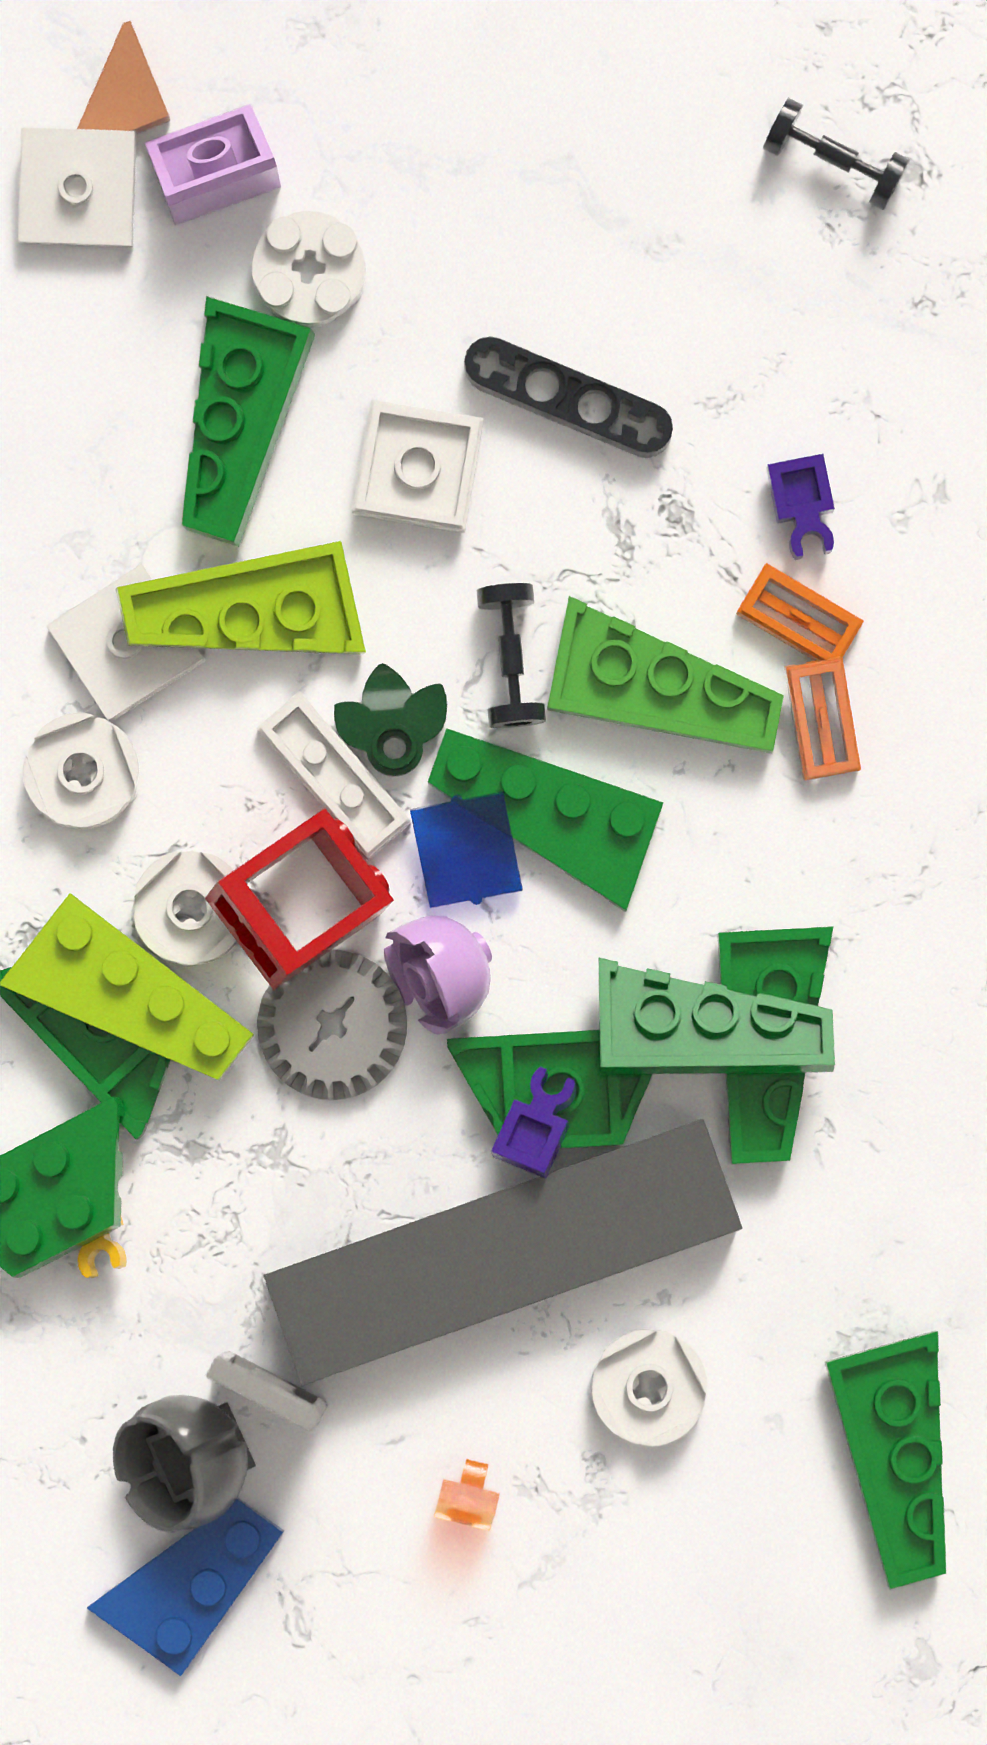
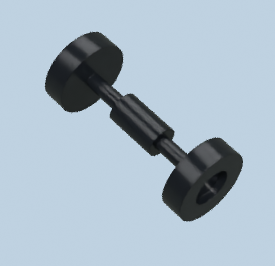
(835, 153)
(506, 597)

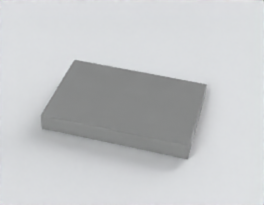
(267, 1390)

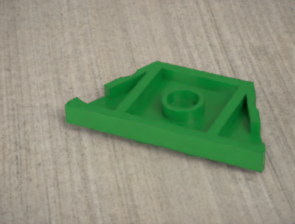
(97, 1058)
(503, 1067)
(61, 1189)

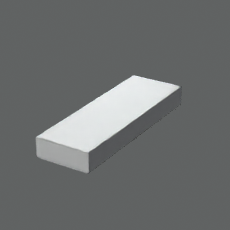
(333, 774)

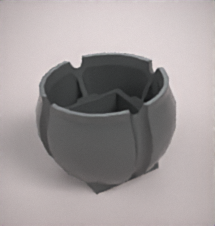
(181, 1461)

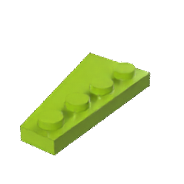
(258, 604)
(114, 984)

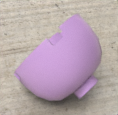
(441, 969)

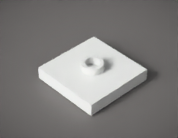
(77, 187)
(417, 466)
(99, 653)

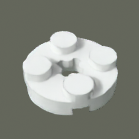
(288, 242)
(52, 755)
(157, 908)
(681, 1396)

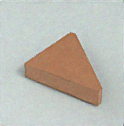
(125, 91)

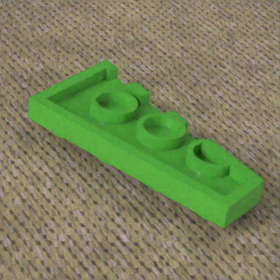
(638, 681)

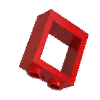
(258, 931)

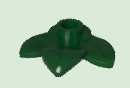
(392, 713)

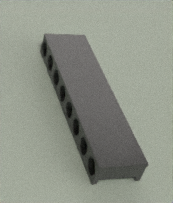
(502, 1252)

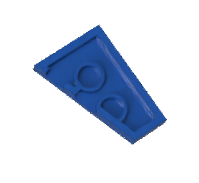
(189, 1587)

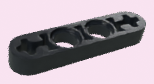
(564, 405)

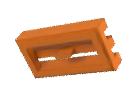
(811, 598)
(813, 670)

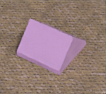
(213, 164)

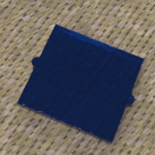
(466, 849)

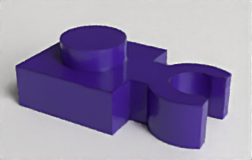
(800, 495)
(533, 1131)

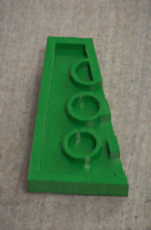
(244, 394)
(565, 817)

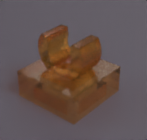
(467, 1500)

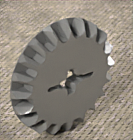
(337, 1066)

